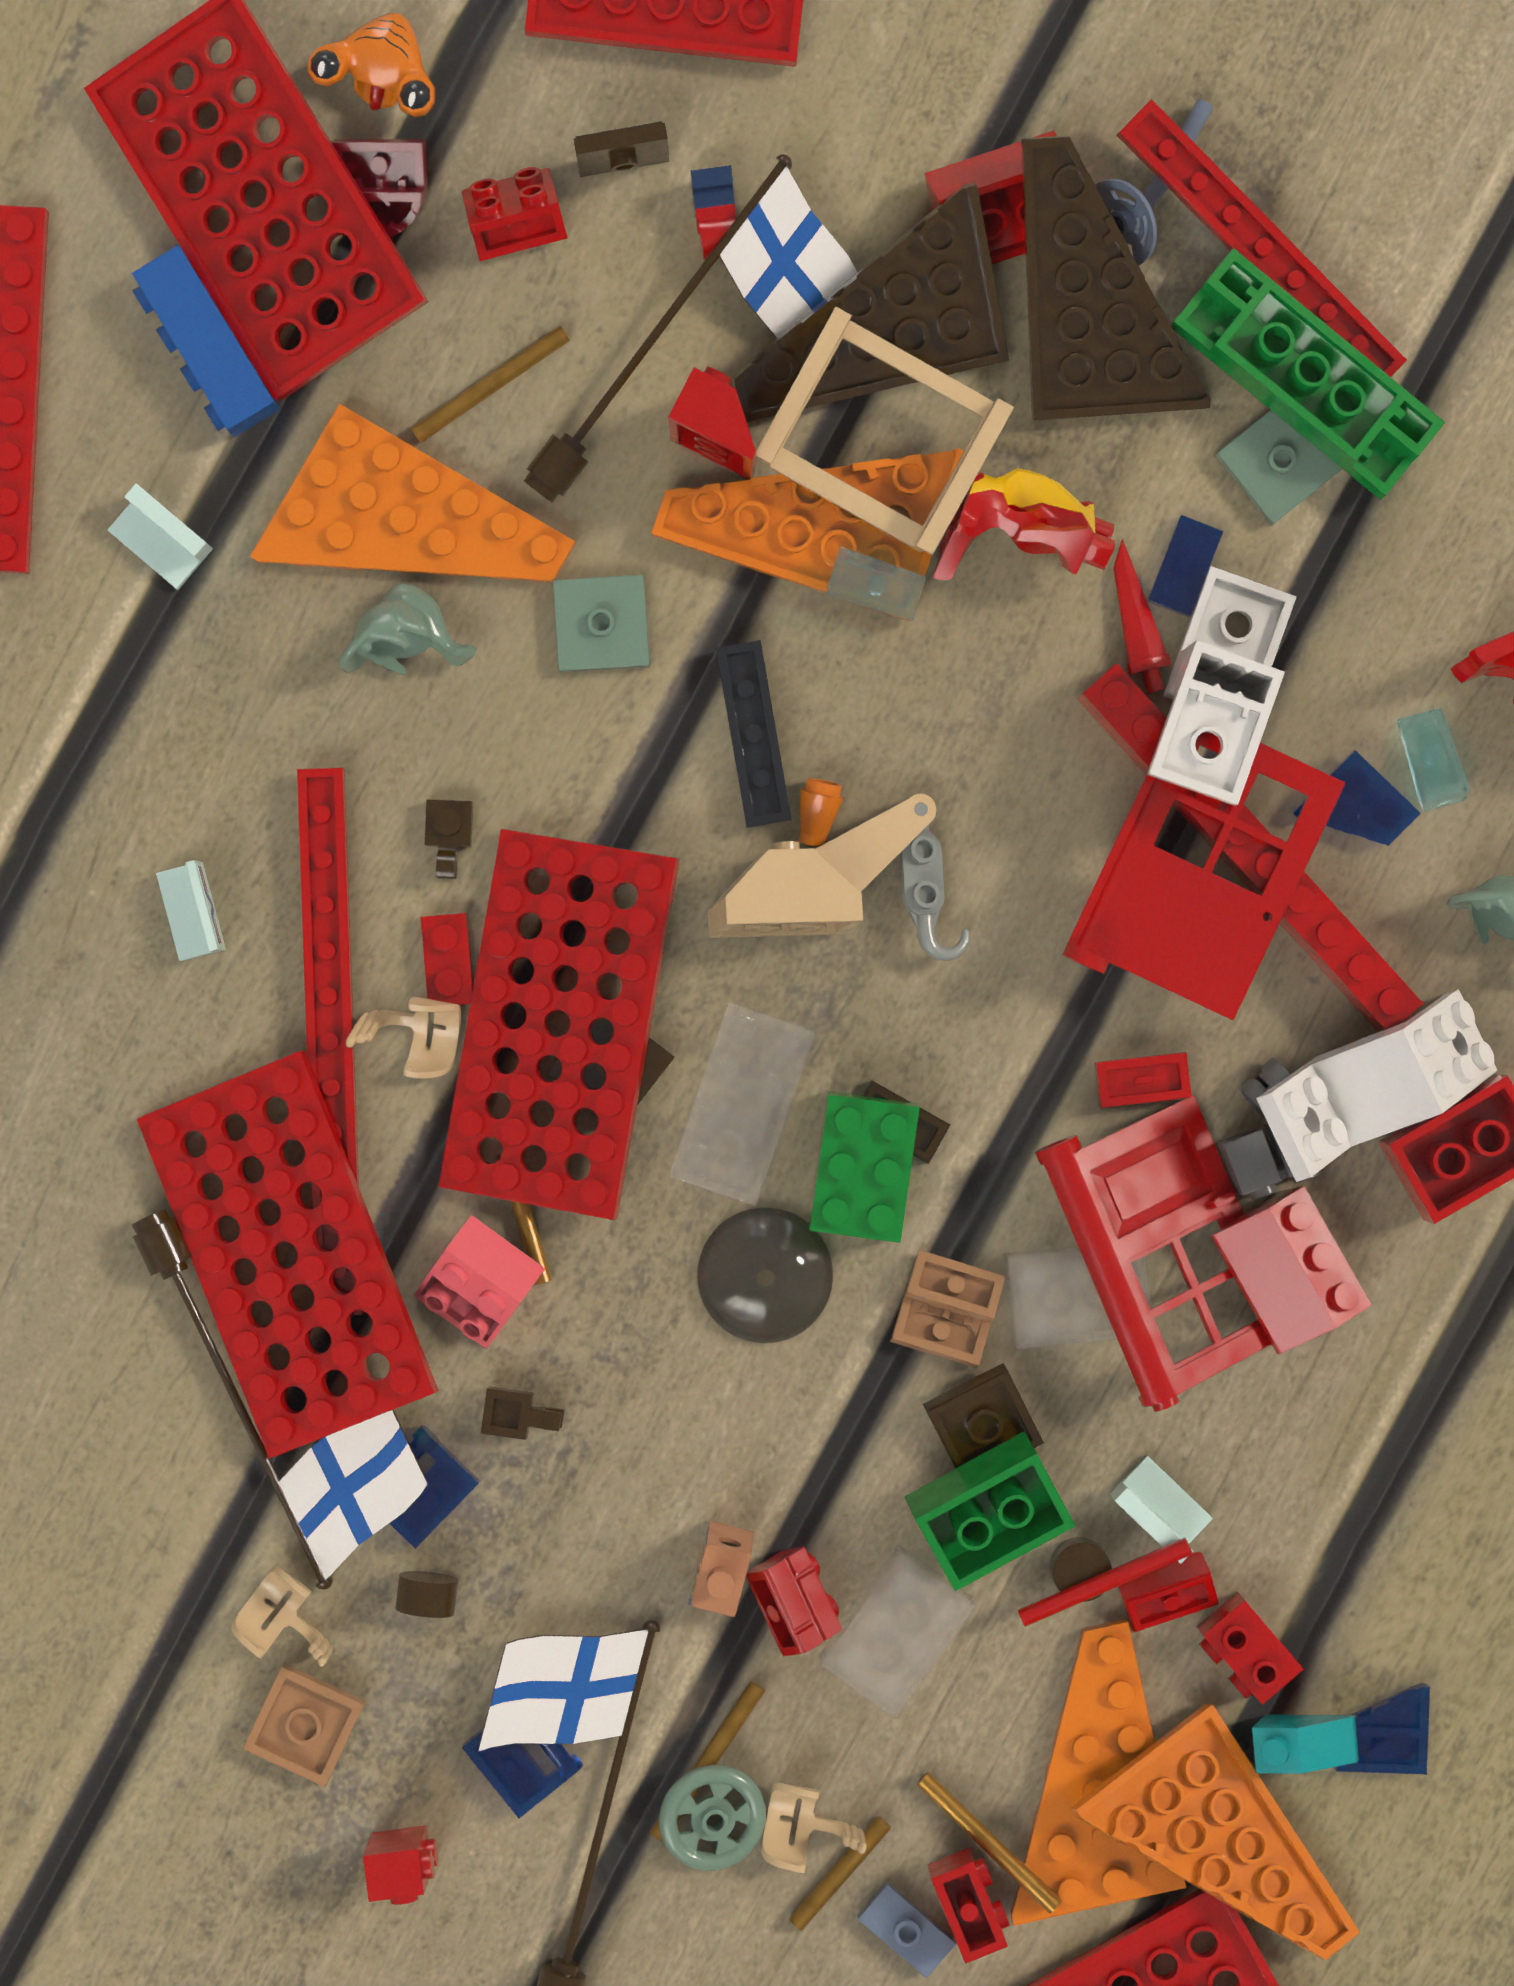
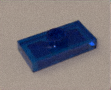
(1184, 566)

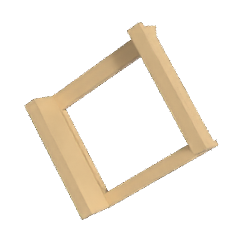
(849, 498)

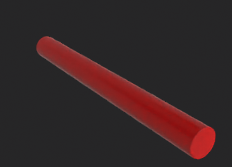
(1105, 1582)

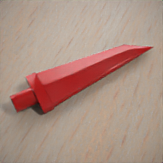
(1141, 637)

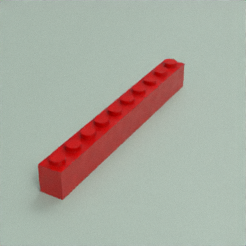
(1310, 914)

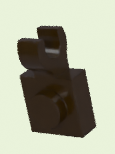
(448, 828)
(511, 1414)

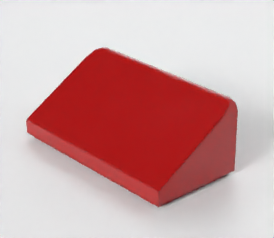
(1169, 1593)

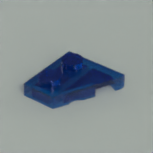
(1368, 803)
(1393, 1734)

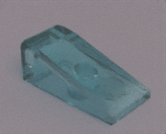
(875, 584)
(1433, 760)

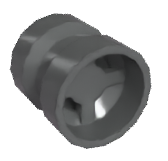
(1270, 1075)

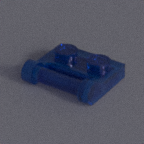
(447, 1487)
(518, 1775)

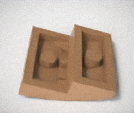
(947, 1308)

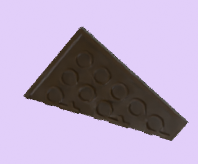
(922, 294)
(1091, 316)

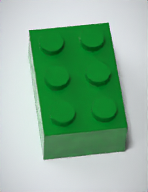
(863, 1166)
(989, 1511)

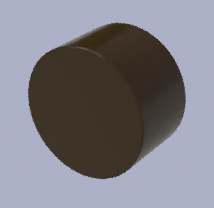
(1076, 1562)
(426, 1594)

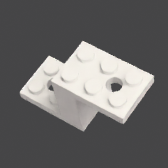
(1222, 686)
(1377, 1085)

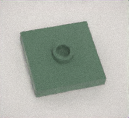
(1276, 466)
(601, 623)

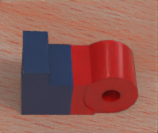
(713, 204)

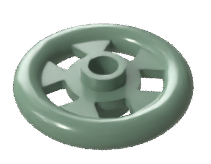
(727, 1850)

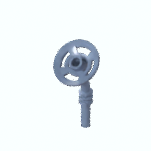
(1139, 215)

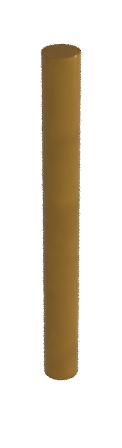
(490, 384)
(724, 1736)
(989, 1842)

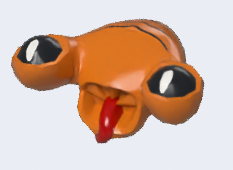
(383, 64)

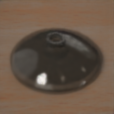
(756, 1242)

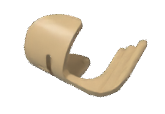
(422, 1060)
(249, 1621)
(776, 1833)

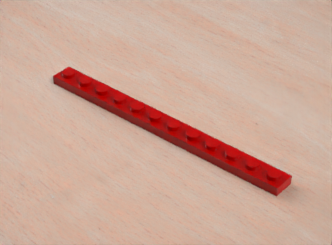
(328, 965)

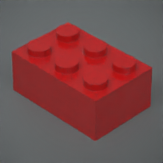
(1457, 1153)

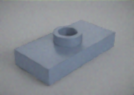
(906, 1929)

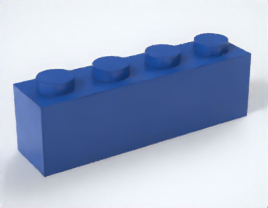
(205, 342)

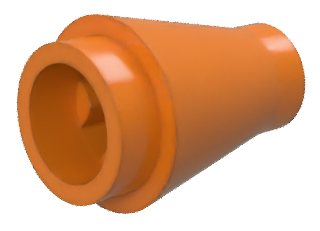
(818, 810)

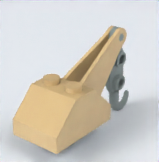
(821, 888)

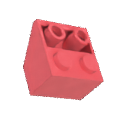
(478, 1282)

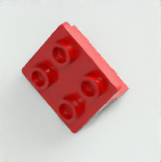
(513, 213)

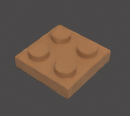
(304, 1724)

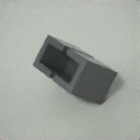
(1252, 1163)

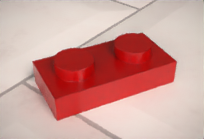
(447, 958)
(1143, 1079)

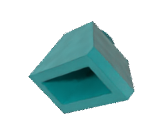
(1304, 1743)

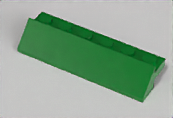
(1307, 374)

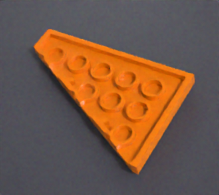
(393, 508)

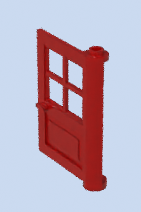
(1183, 921)
(1131, 1199)

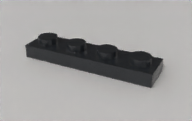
(753, 734)

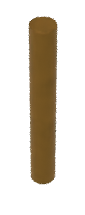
(530, 1236)
(838, 1875)

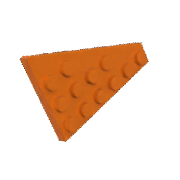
(798, 534)
(1095, 1737)
(1214, 1823)

